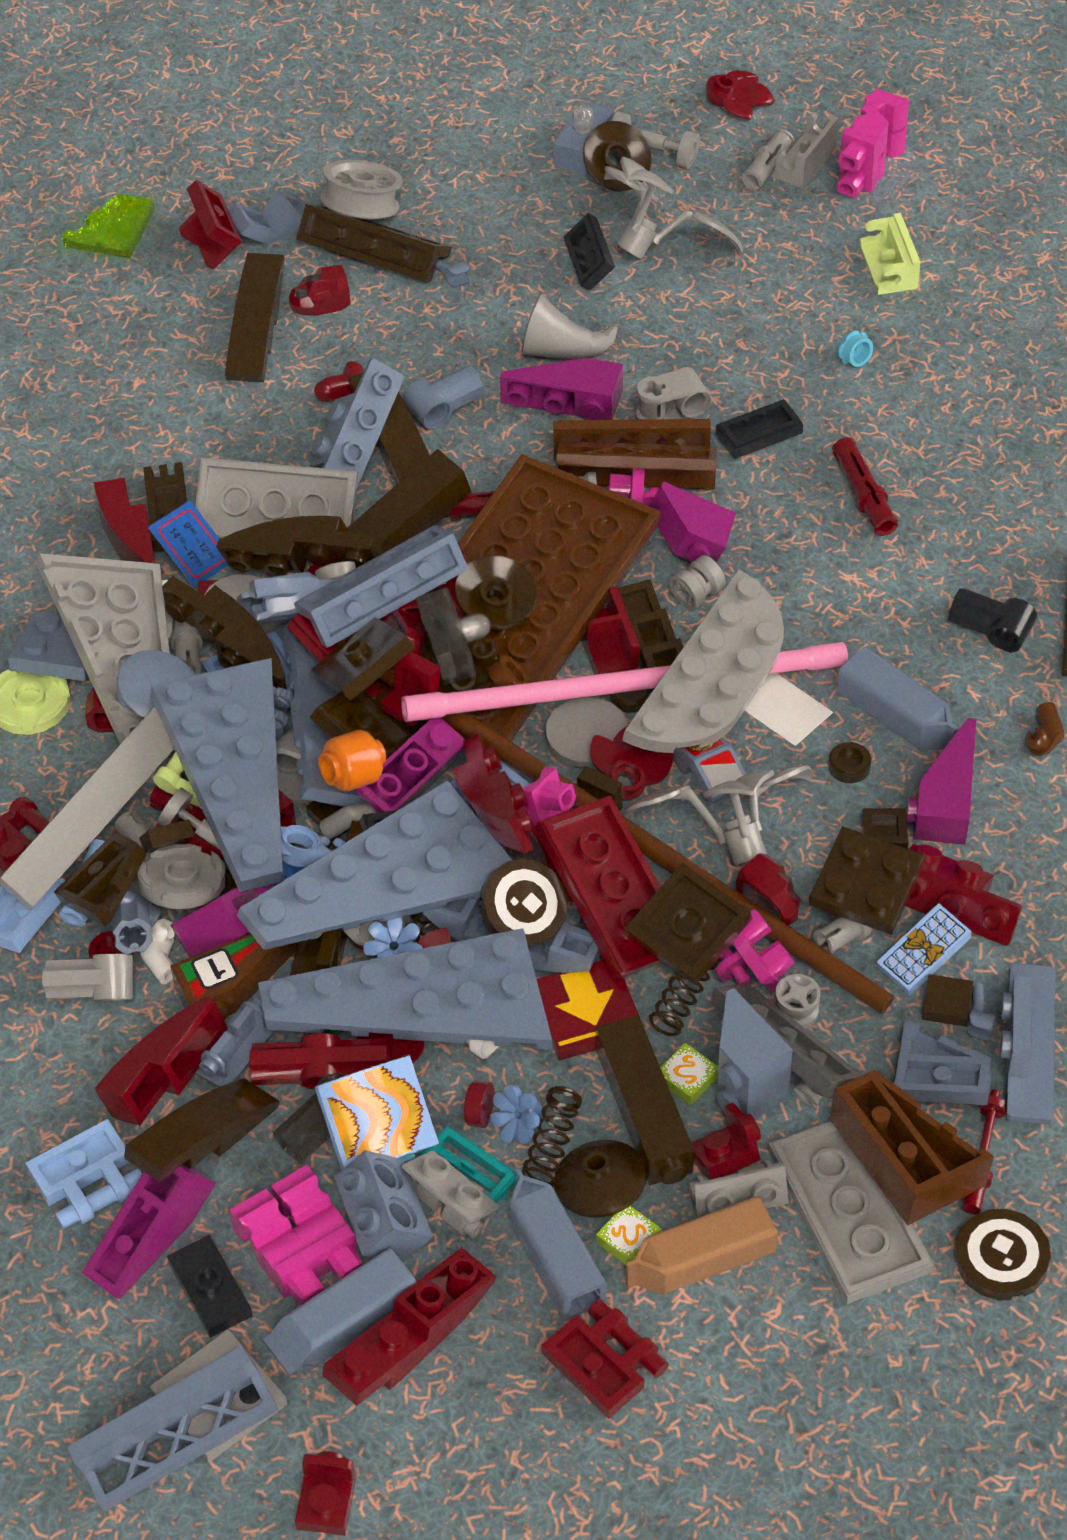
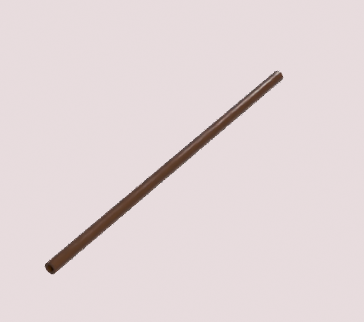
(670, 860)

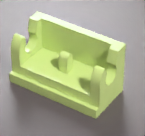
(891, 255)

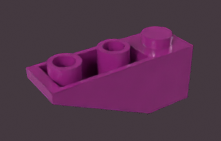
(568, 387)
(414, 766)

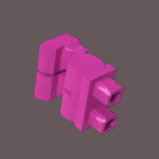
(873, 136)
(309, 1250)

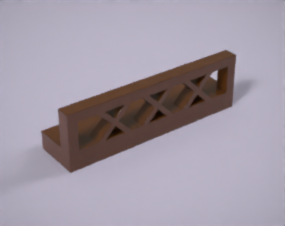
(635, 431)
(673, 464)

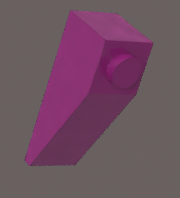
(945, 791)
(147, 1227)

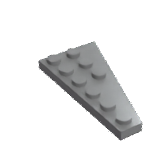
(110, 615)

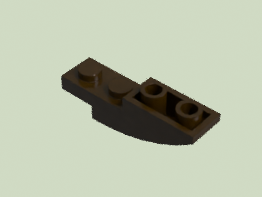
(290, 542)
(223, 621)

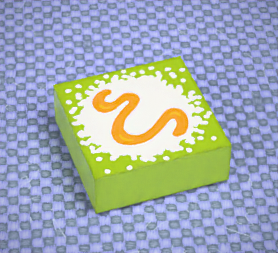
(689, 1073)
(625, 1234)

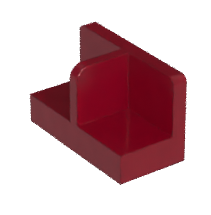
(210, 225)
(611, 638)

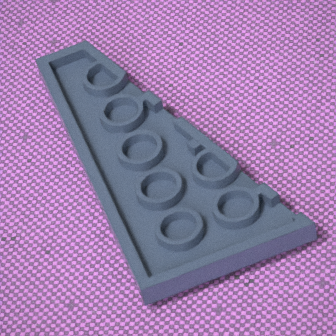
(307, 734)
(228, 750)
(394, 869)
(429, 994)

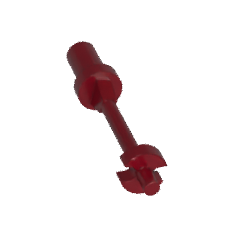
(995, 1109)

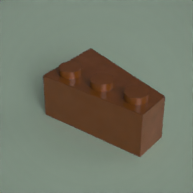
(905, 1149)

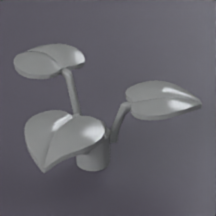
(641, 230)
(742, 832)

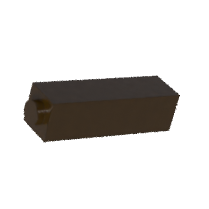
(415, 502)
(645, 1100)

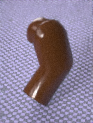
(1049, 734)

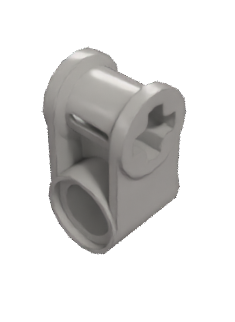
(674, 395)

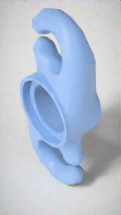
(307, 838)

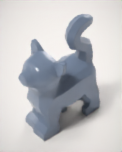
(275, 596)

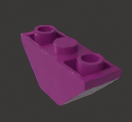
(215, 921)

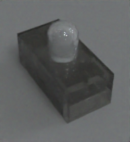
(450, 635)

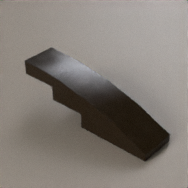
(254, 317)
(399, 439)
(650, 625)
(200, 1127)

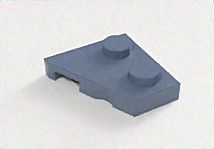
(46, 649)
(941, 1069)

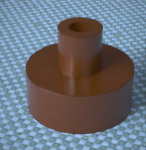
(506, 672)

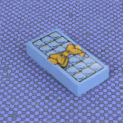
(923, 949)

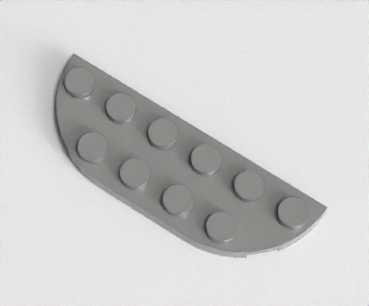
(713, 672)

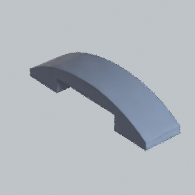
(564, 952)

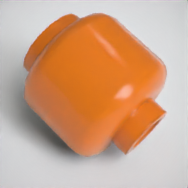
(352, 760)

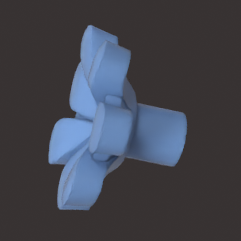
(391, 937)
(517, 1113)

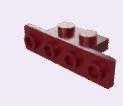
(964, 893)

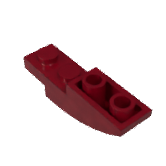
(493, 797)
(412, 1330)

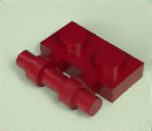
(594, 1366)

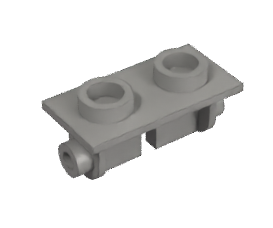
(760, 1180)
(440, 1182)

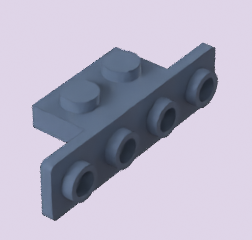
(357, 421)
(1029, 1043)

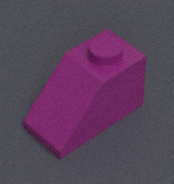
(692, 523)

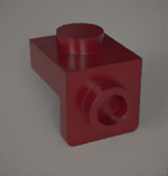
(412, 677)

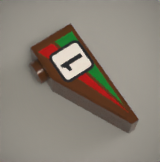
(228, 973)

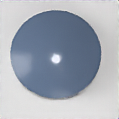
(141, 672)

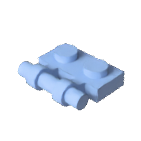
(79, 1163)

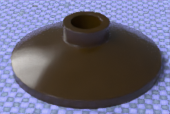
(617, 140)
(497, 578)
(600, 1178)

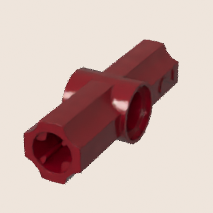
(314, 1058)

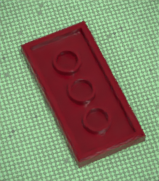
(604, 878)

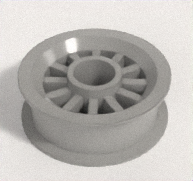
(361, 189)

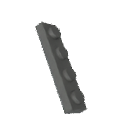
(810, 1056)

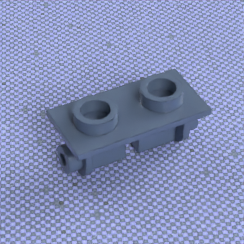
(232, 1051)

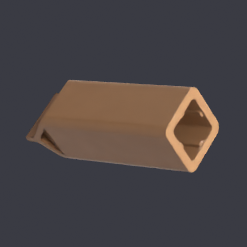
(703, 1247)

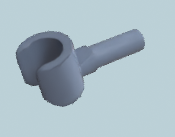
(455, 273)
(980, 1022)

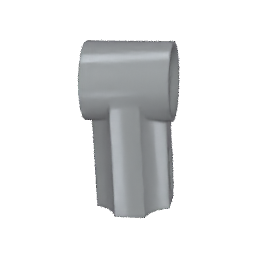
(101, 978)

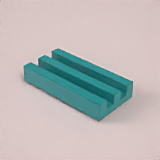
(507, 1175)

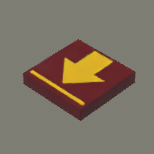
(580, 1003)

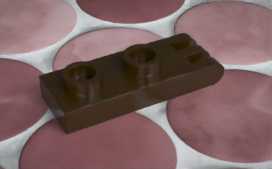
(164, 494)

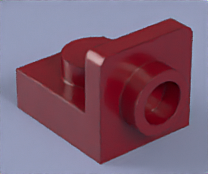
(728, 1148)
(325, 1493)

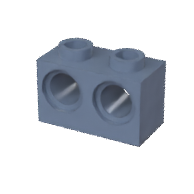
(383, 1205)

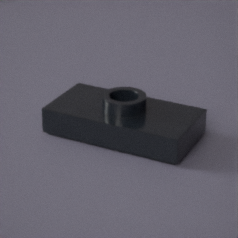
(589, 251)
(759, 428)
(209, 1286)

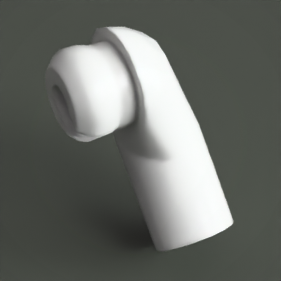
(158, 951)

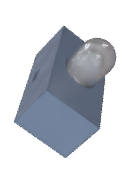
(570, 142)

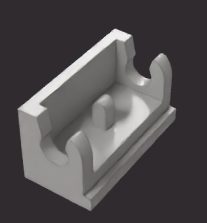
(808, 152)

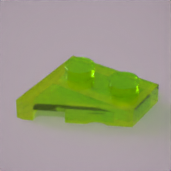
(114, 227)

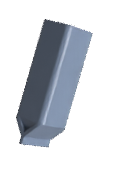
(896, 701)
(555, 1247)
(339, 1313)

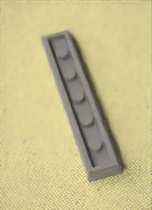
(88, 811)

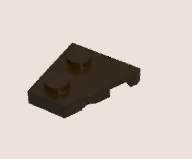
(102, 879)

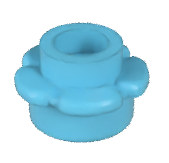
(855, 348)

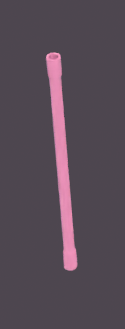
(440, 704)

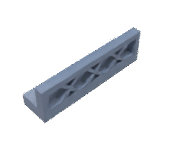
(382, 584)
(161, 1415)

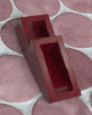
(124, 524)
(161, 1062)

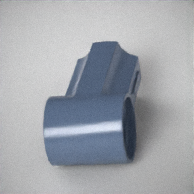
(436, 401)
(134, 923)

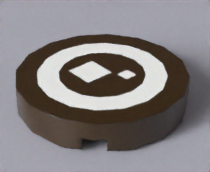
(526, 897)
(1002, 1254)

